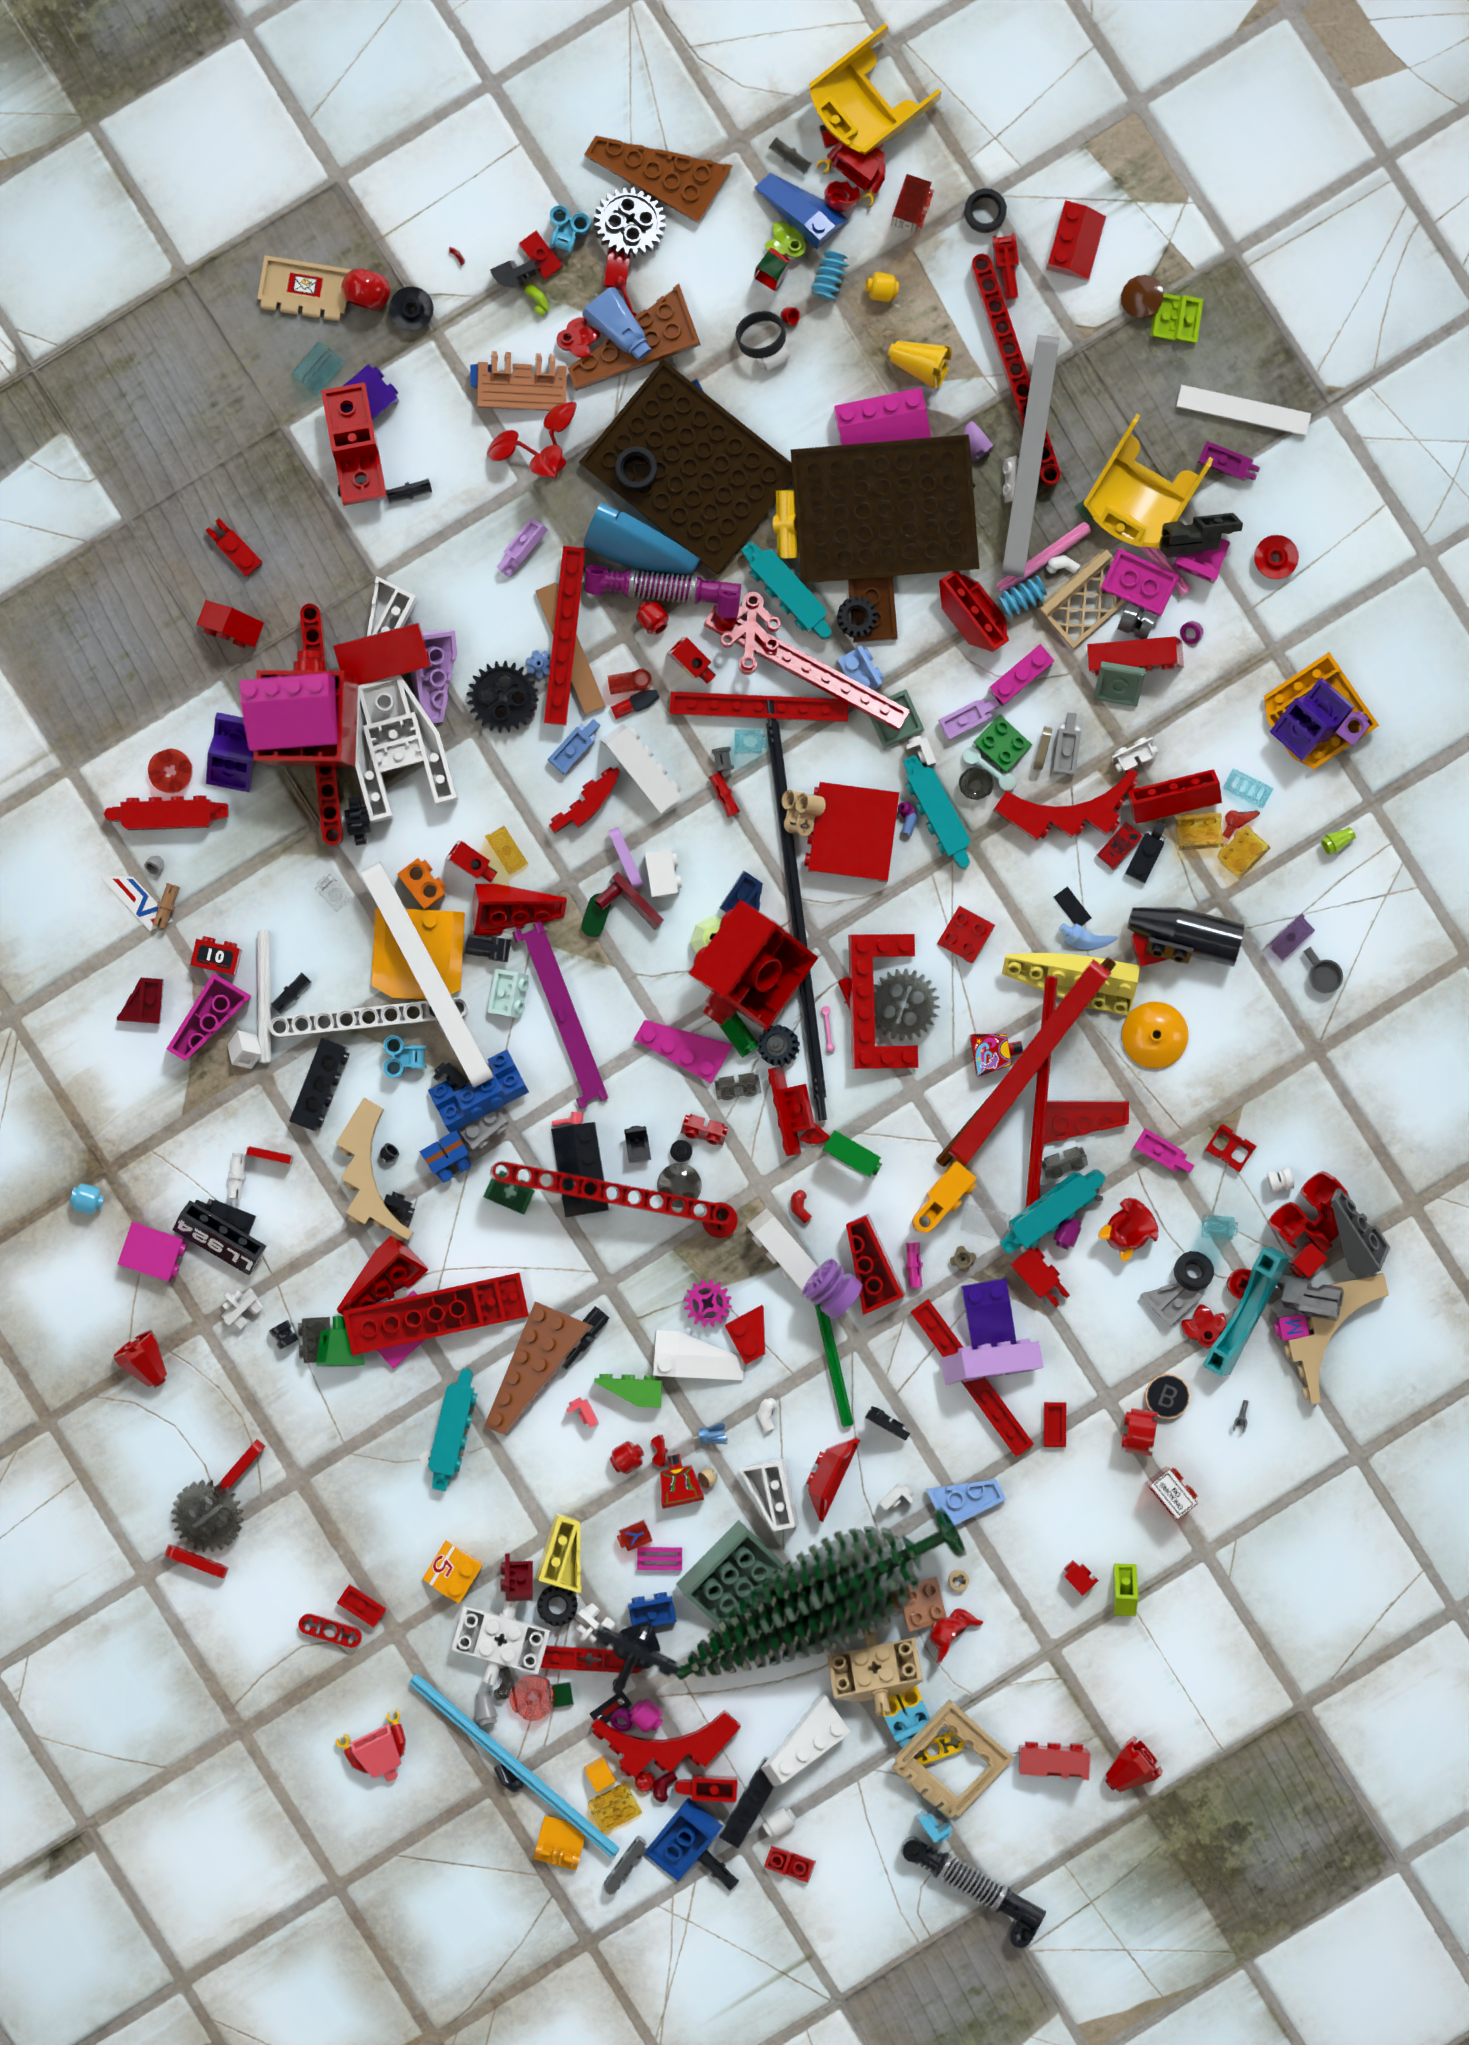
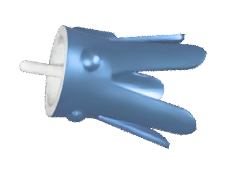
(712, 1434)

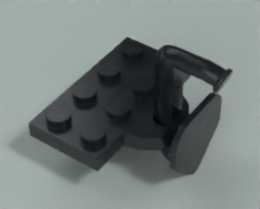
(638, 1648)

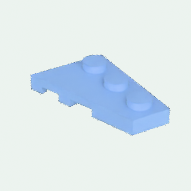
(966, 1499)

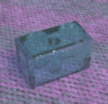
(1219, 1227)

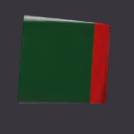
(773, 269)

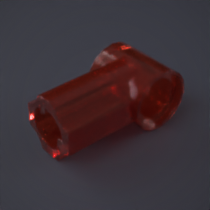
(626, 682)

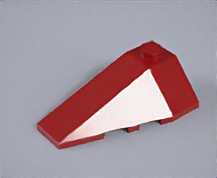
(505, 907)

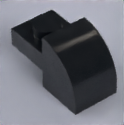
(511, 276)

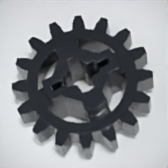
(357, 821)

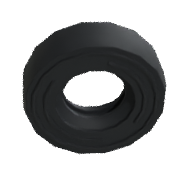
(1201, 1261)

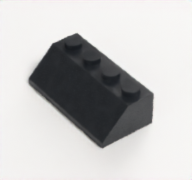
(579, 1155)

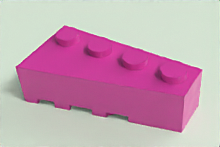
(209, 1012)

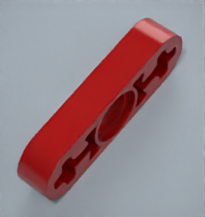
(242, 1464)
(196, 1561)
(312, 1631)

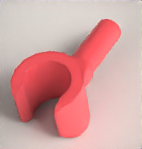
(576, 1118)

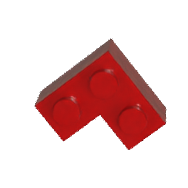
(229, 623)

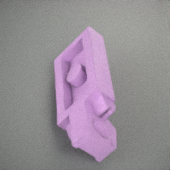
(521, 546)
(967, 717)

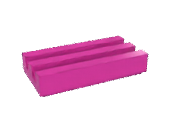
(640, 1558)

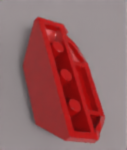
(972, 612)
(829, 1474)

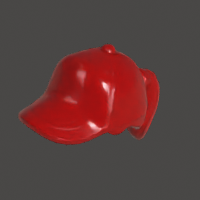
(949, 1628)

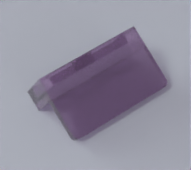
(1291, 937)

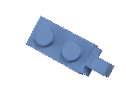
(574, 746)

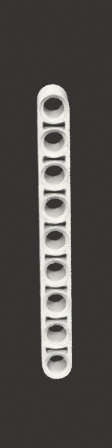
(358, 1021)

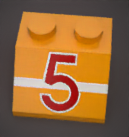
(452, 1571)

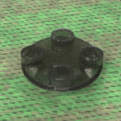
(681, 1181)

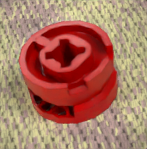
(1238, 1282)

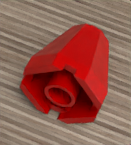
(143, 1359)
(1132, 1767)

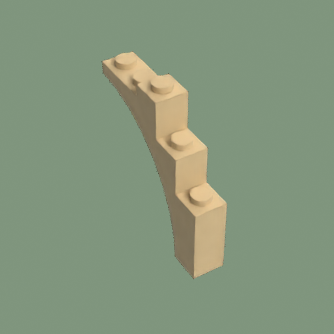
(368, 1203)
(1311, 1348)

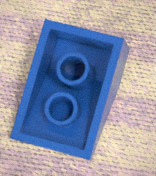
(683, 1839)

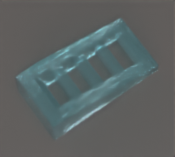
(1251, 781)

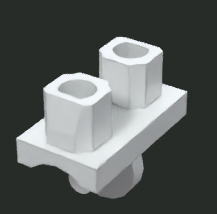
(237, 1305)
(586, 1618)

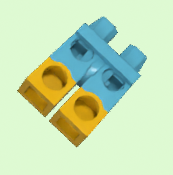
(906, 1722)

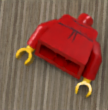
(862, 169)

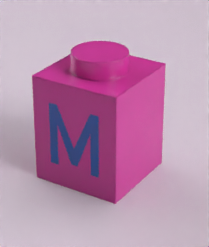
(1291, 1327)

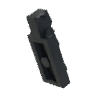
(1146, 853)
(234, 1216)

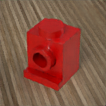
(1079, 1577)

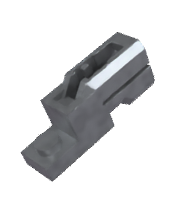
(1308, 1300)

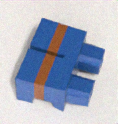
(455, 1151)

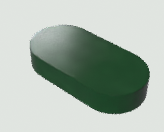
(594, 918)

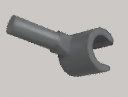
(1241, 1419)

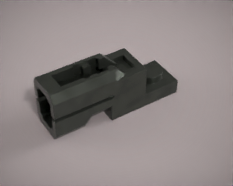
(1199, 536)

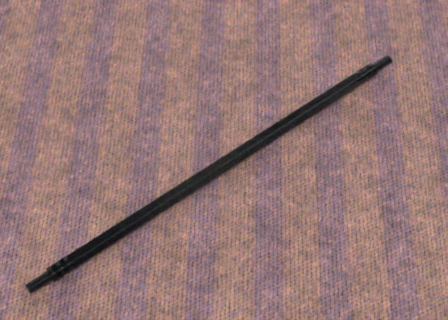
(796, 913)

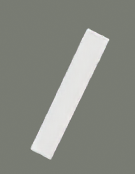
(1243, 410)

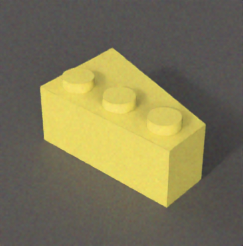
(561, 1554)

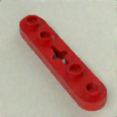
(566, 1659)

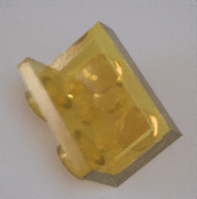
(1199, 831)
(1242, 852)
(614, 1807)

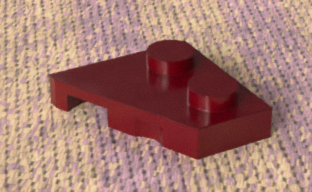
(144, 1003)

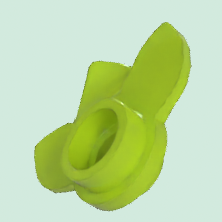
(784, 238)

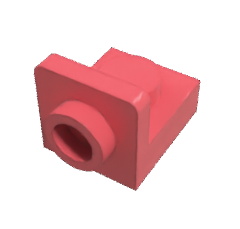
(587, 1414)

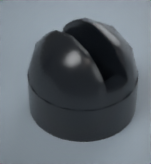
(389, 1153)

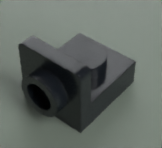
(454, 1078)

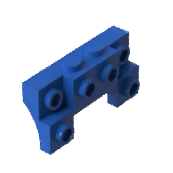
(472, 1103)

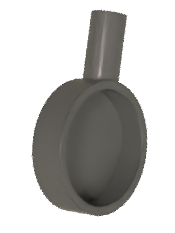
(1325, 974)

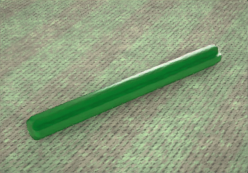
(834, 1367)

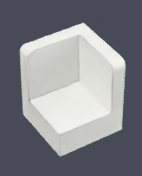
(244, 1049)

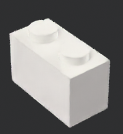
(662, 873)

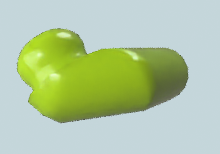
(539, 297)

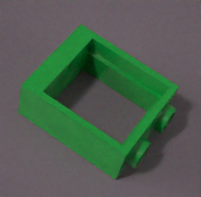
(852, 1154)

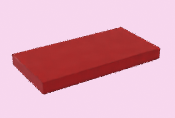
(384, 654)

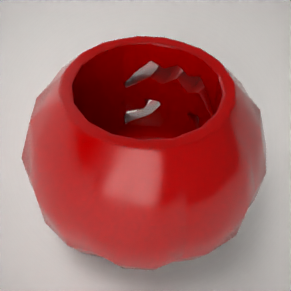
(365, 289)

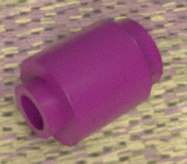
(1067, 1233)

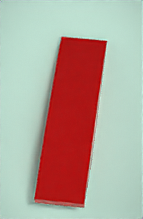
(435, 1313)

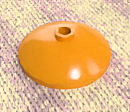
(1141, 1044)

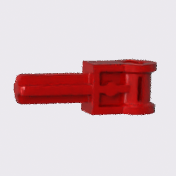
(1006, 258)

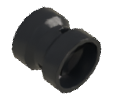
(280, 1330)

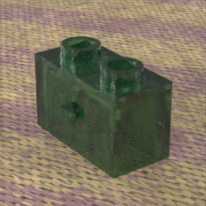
(518, 1203)

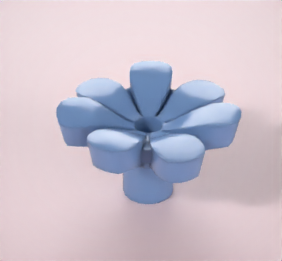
(539, 669)

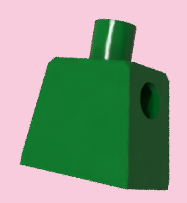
(335, 1347)

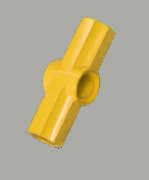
(785, 524)

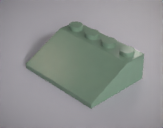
(729, 1573)

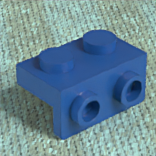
(656, 1610)

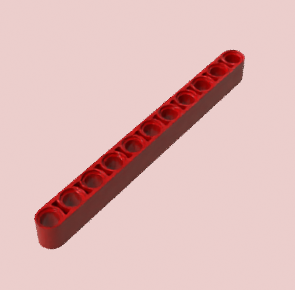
(1013, 359)
(331, 779)
(1029, 1062)
(622, 1193)

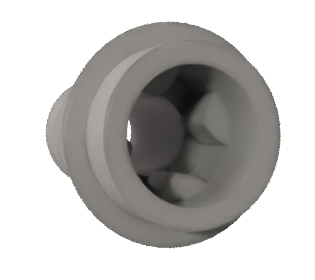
(485, 1710)

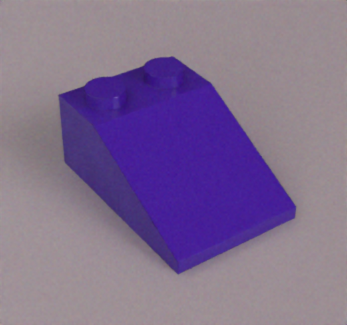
(988, 1313)

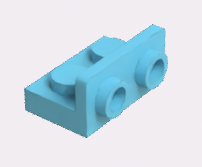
(935, 1832)

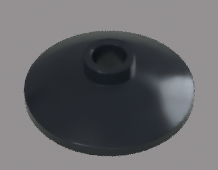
(407, 298)

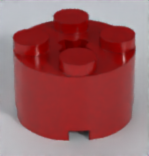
(1140, 1431)

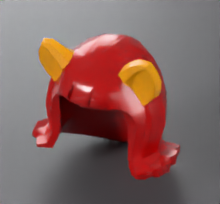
(1130, 1228)

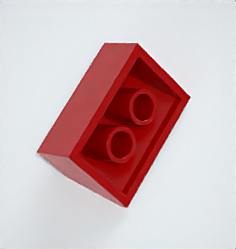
(1076, 240)

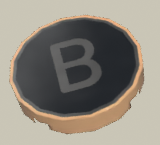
(1167, 1396)

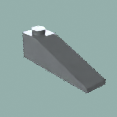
(1362, 1244)

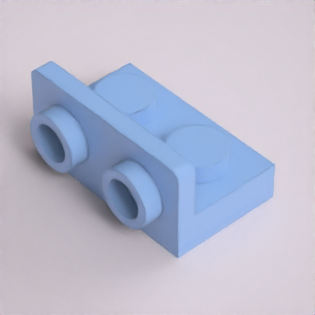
(859, 668)

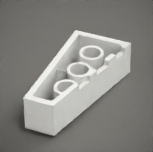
(782, 1249)
(811, 1737)

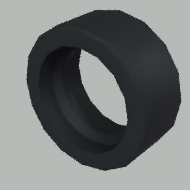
(997, 198)
(636, 451)

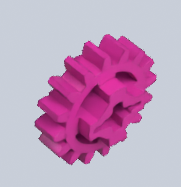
(716, 1308)

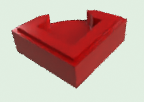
(814, 1135)

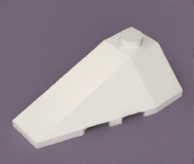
(692, 1358)

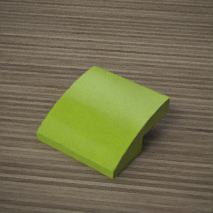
(1178, 319)

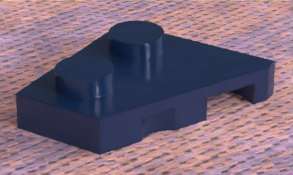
(745, 889)

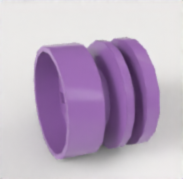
(832, 1289)

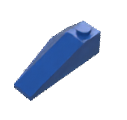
(803, 210)

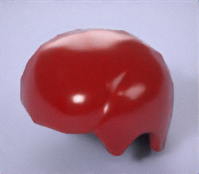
(841, 196)

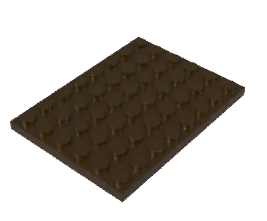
(711, 468)
(885, 508)

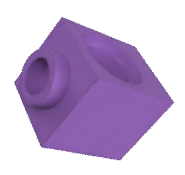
(1350, 737)

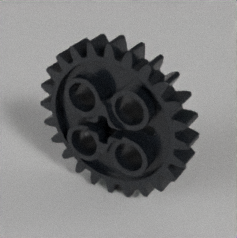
(489, 681)

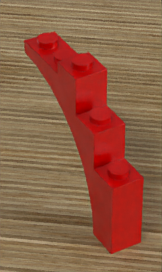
(1098, 812)
(638, 1752)

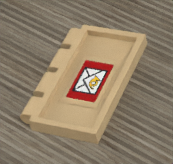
(304, 286)

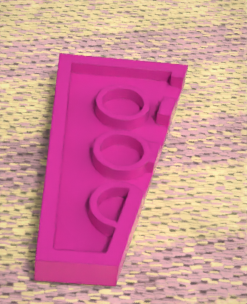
(691, 1051)

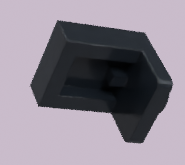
(637, 1144)
(397, 1200)

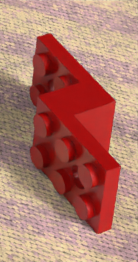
(354, 444)

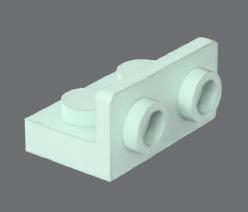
(508, 993)

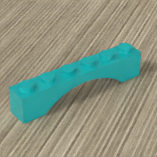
(1261, 1285)

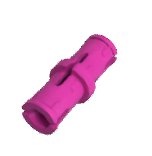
(914, 1265)

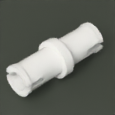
(236, 1175)

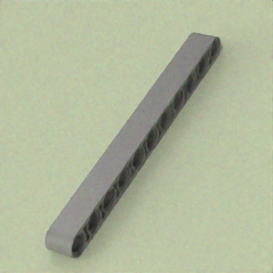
(1030, 456)

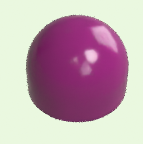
(1197, 628)
(622, 1713)

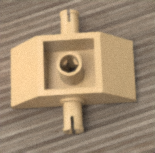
(854, 1671)

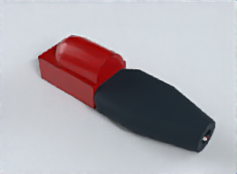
(635, 703)

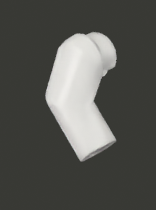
(764, 1412)

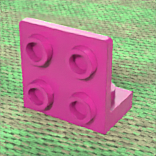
(1204, 565)

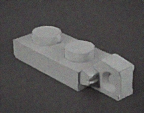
(1067, 746)

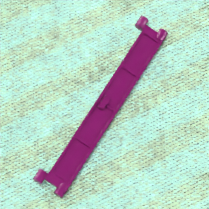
(563, 1013)

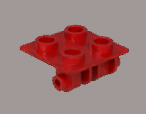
(966, 934)

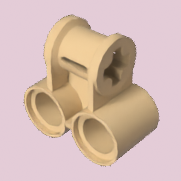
(801, 810)

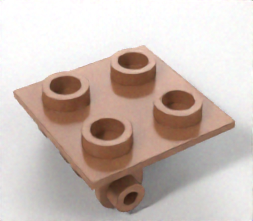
(925, 1605)

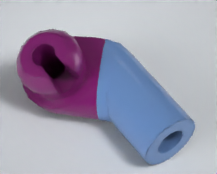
(909, 815)

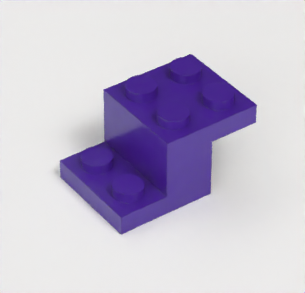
(1312, 719)
(229, 756)

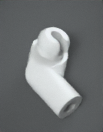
(1062, 562)

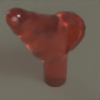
(1237, 820)

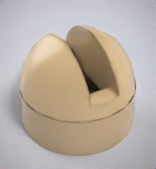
(707, 1477)

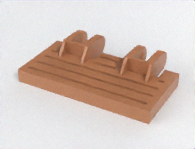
(520, 388)

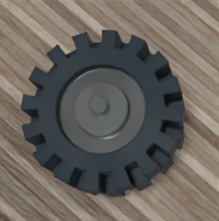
(778, 1045)

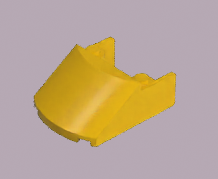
(853, 106)
(1135, 500)

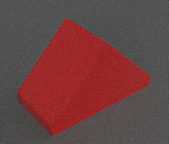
(1139, 945)

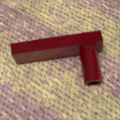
(620, 885)

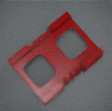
(1234, 1141)

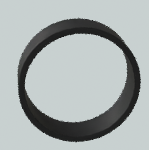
(765, 351)

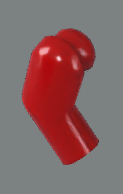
(797, 1205)

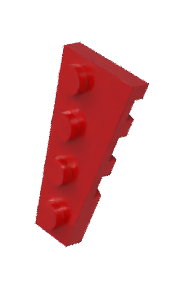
(1082, 1117)

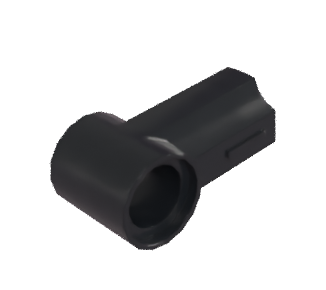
(493, 948)

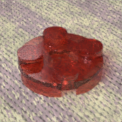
(176, 782)
(545, 1697)

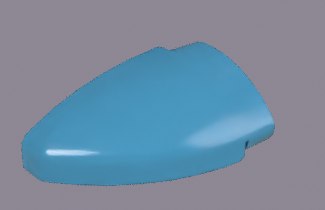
(636, 545)

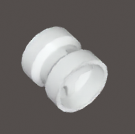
(1285, 1178)

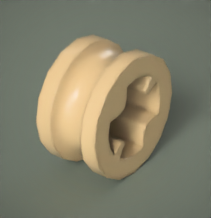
(960, 1587)

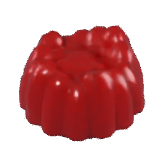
(645, 1781)

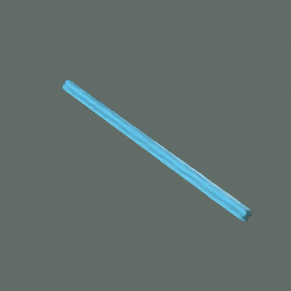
(514, 1765)

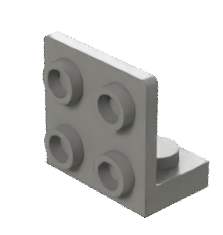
(481, 1130)

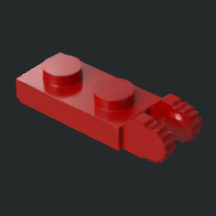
(235, 549)

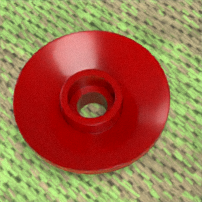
(1284, 549)

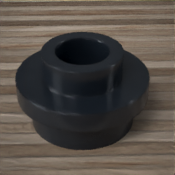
(681, 1143)

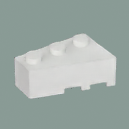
(389, 607)
(773, 1492)

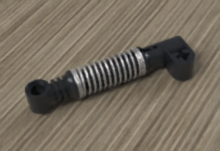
(979, 1886)

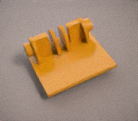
(559, 1843)

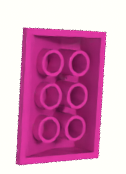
(883, 418)
(289, 711)

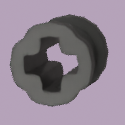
(722, 759)

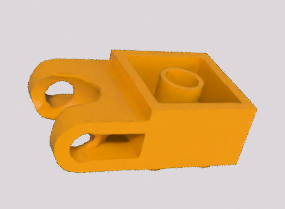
(944, 1196)

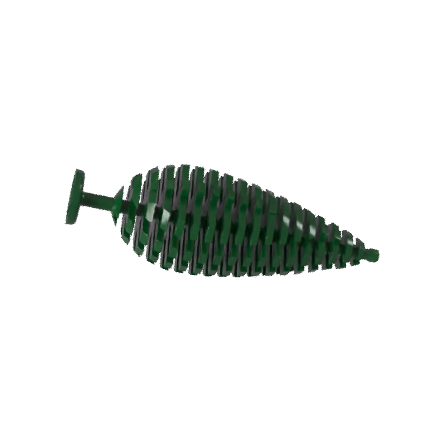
(821, 1592)

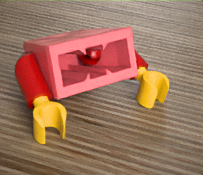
(377, 1751)

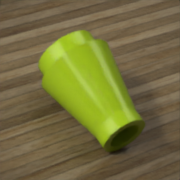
(1335, 841)

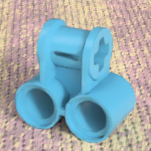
(566, 232)
(404, 1056)

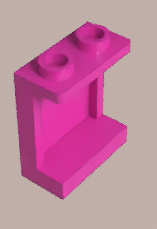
(152, 1251)

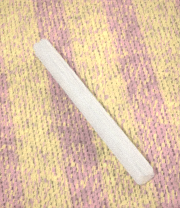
(264, 995)

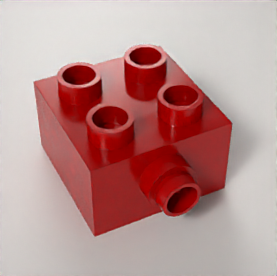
(346, 694)
(750, 967)

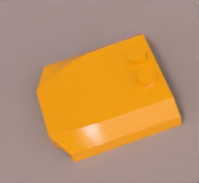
(1299, 685)
(444, 940)

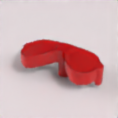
(659, 1443)

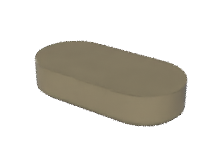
(1042, 748)

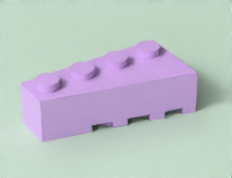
(992, 1361)

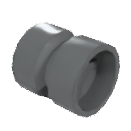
(1129, 618)

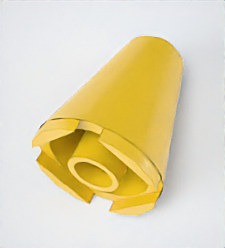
(922, 361)

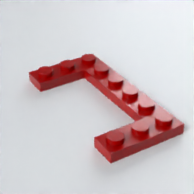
(861, 953)

